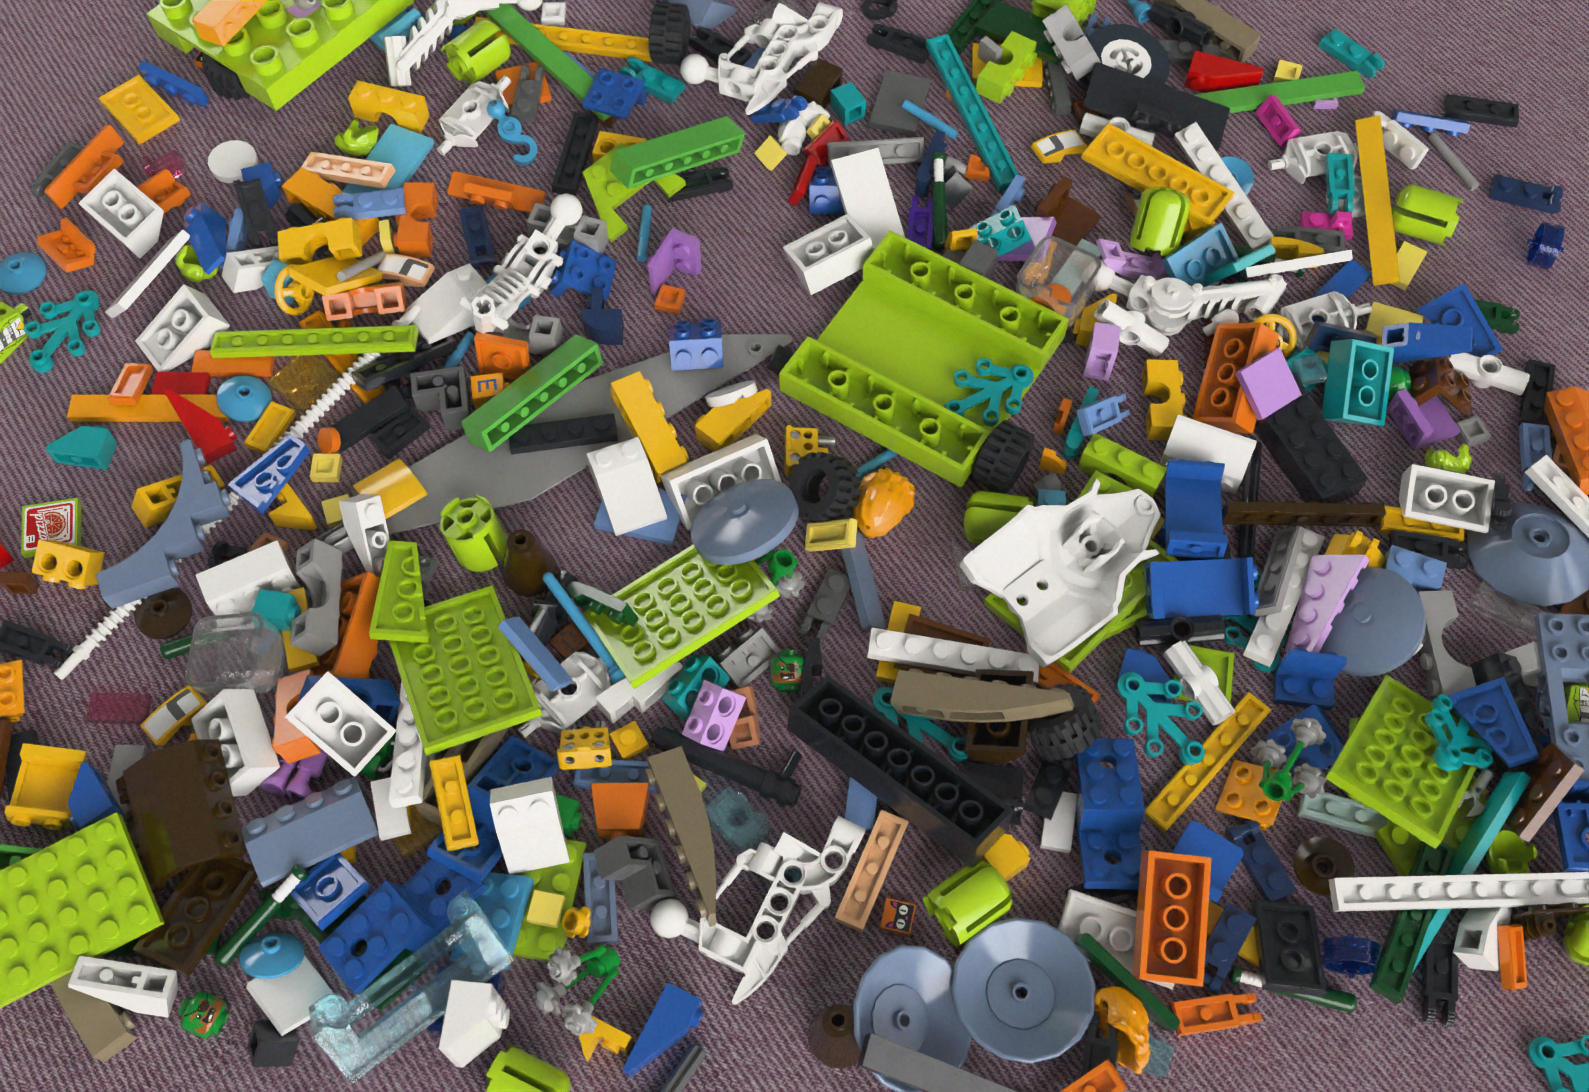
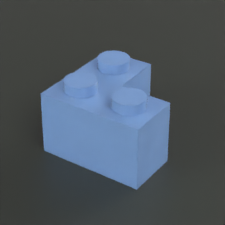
(1419, 570)

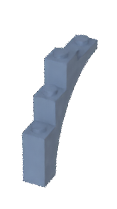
(181, 535)

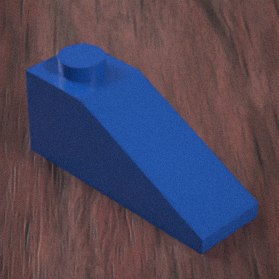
(207, 235)
(668, 1024)

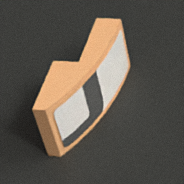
(406, 269)

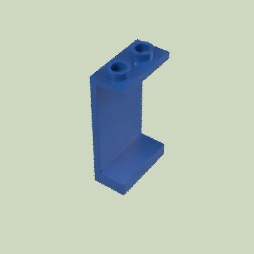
(1194, 509)
(1200, 588)

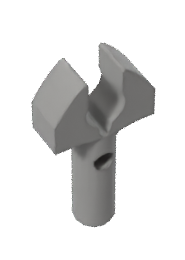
(1474, 793)

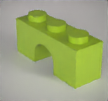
(999, 80)
(1115, 459)

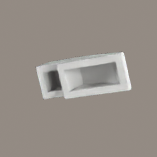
(622, 697)

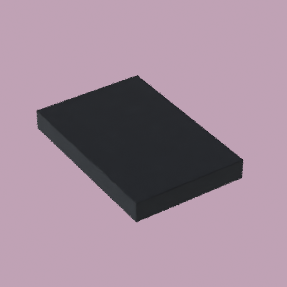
(1288, 948)

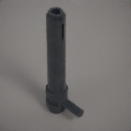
(767, 783)

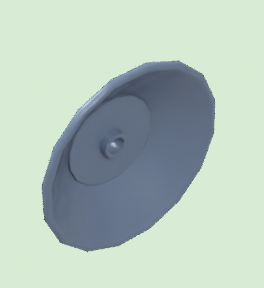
(1536, 559)
(1029, 958)
(917, 988)

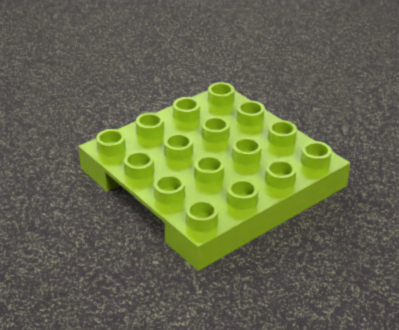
(276, 50)
(895, 352)

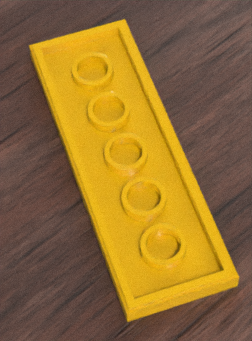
(1147, 167)

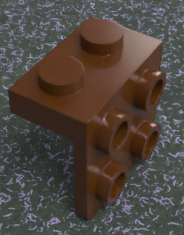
(1072, 217)
(1438, 376)

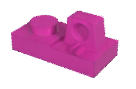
(1277, 120)
(1339, 221)

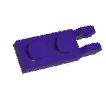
(921, 222)

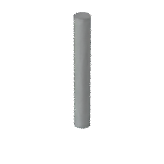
(1453, 161)
(360, 266)

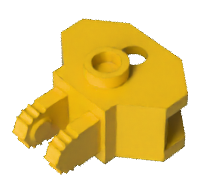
(1356, 545)

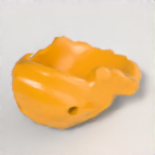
(882, 502)
(1128, 1015)

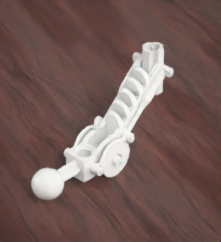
(403, 55)
(516, 278)
(1173, 303)

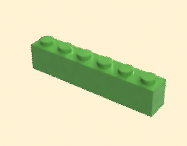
(676, 152)
(532, 393)

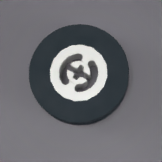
(1130, 51)

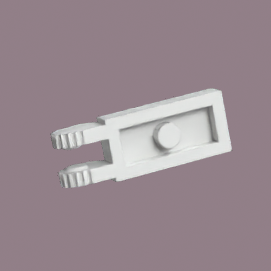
(1401, 142)

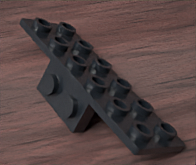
(1153, 104)

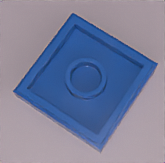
(329, 890)

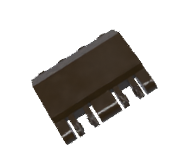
(180, 809)

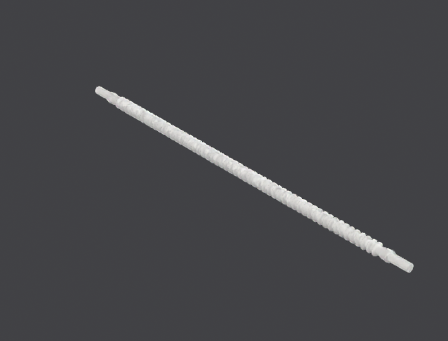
(84, 649)

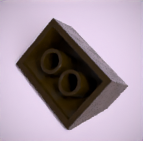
(998, 740)

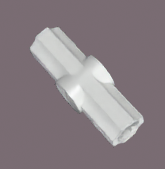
(1094, 124)
(1133, 327)
(1489, 372)
(1199, 682)

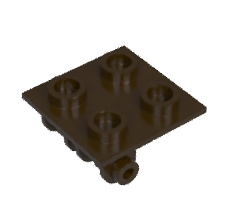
(1539, 919)

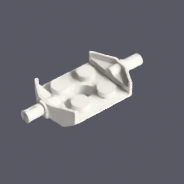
(464, 127)
(1304, 160)
(1331, 306)
(563, 710)

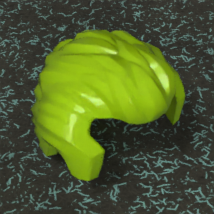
(357, 140)
(190, 266)
(1445, 461)
(1509, 854)

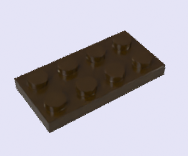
(197, 913)

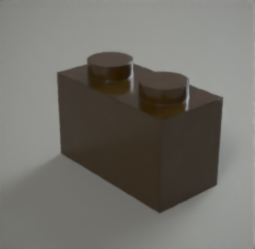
(819, 82)

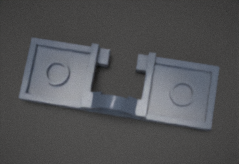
(1563, 658)

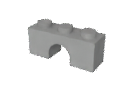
(1078, 54)
(588, 232)
(542, 336)

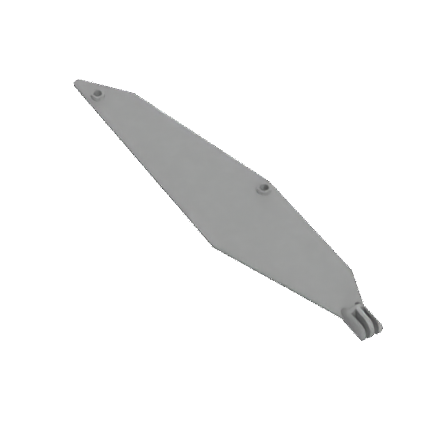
(509, 479)

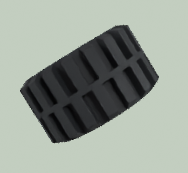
(669, 33)
(223, 79)
(1003, 457)
(841, 491)
(1069, 731)

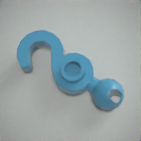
(510, 131)

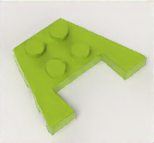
(610, 192)

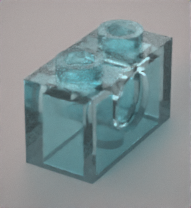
(732, 804)

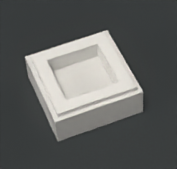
(553, 14)

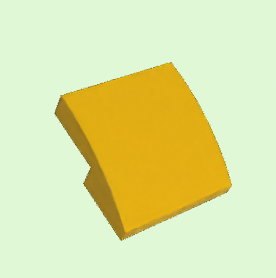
(395, 486)

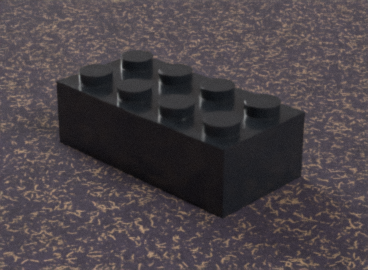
(1310, 453)

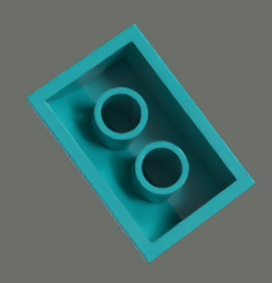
(1357, 382)

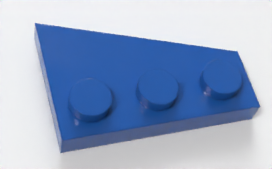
(1460, 309)
(270, 473)
(1496, 720)

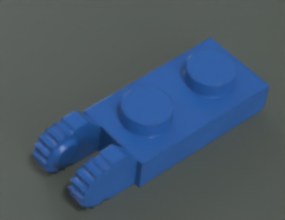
(780, 110)

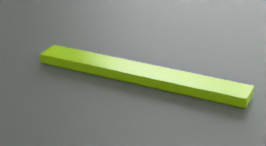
(314, 341)

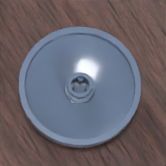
(744, 521)
(1378, 624)

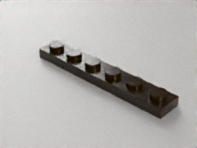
(1302, 514)

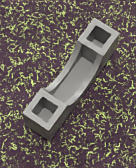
(321, 571)
(1442, 671)

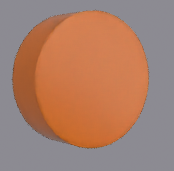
(328, 440)

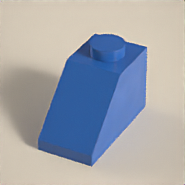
(270, 180)
(1148, 668)
(91, 798)

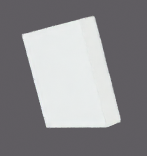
(289, 997)

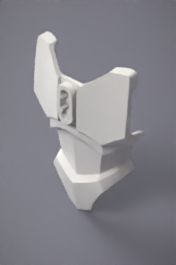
(1077, 558)

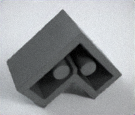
(979, 258)
(443, 390)
(639, 867)

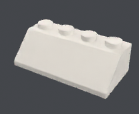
(717, 471)

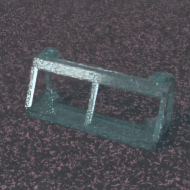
(359, 1053)

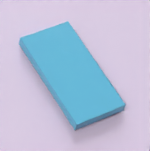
(401, 149)

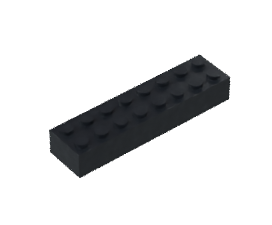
(900, 770)

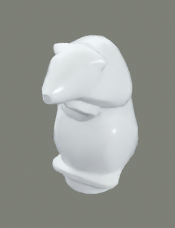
(793, 132)

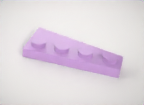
(1322, 598)

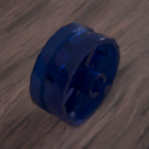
(1545, 245)
(1350, 955)

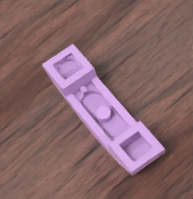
(1131, 264)

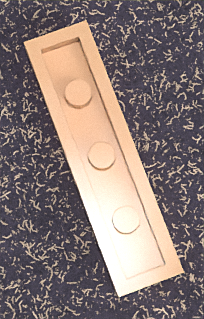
(349, 169)
(871, 871)

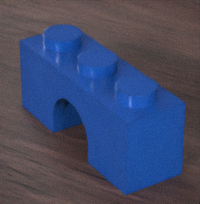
(374, 693)

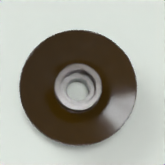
(170, 620)
(1328, 854)

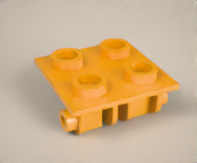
(12, 691)
(1245, 798)

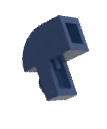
(602, 324)

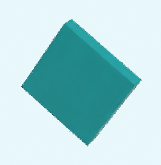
(1240, 263)

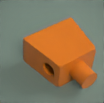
(620, 808)

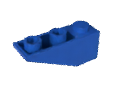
(1426, 341)

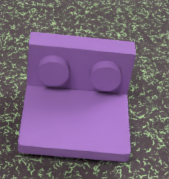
(675, 251)
(1424, 423)

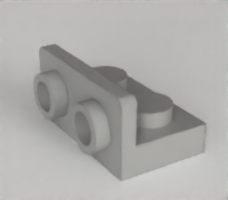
(747, 657)

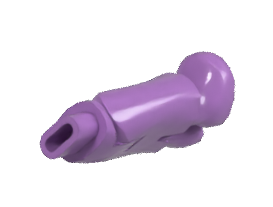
(298, 788)

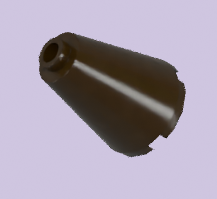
(526, 563)
(833, 1037)

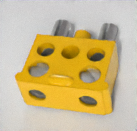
(800, 442)
(584, 747)

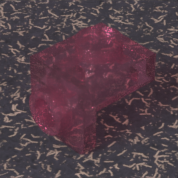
(169, 161)

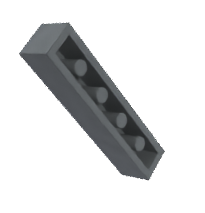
(1058, 88)

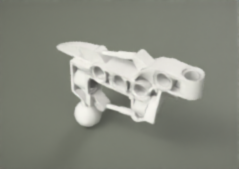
(783, 38)
(751, 954)

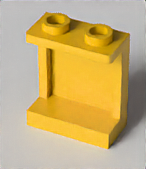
(44, 786)

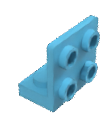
(397, 27)

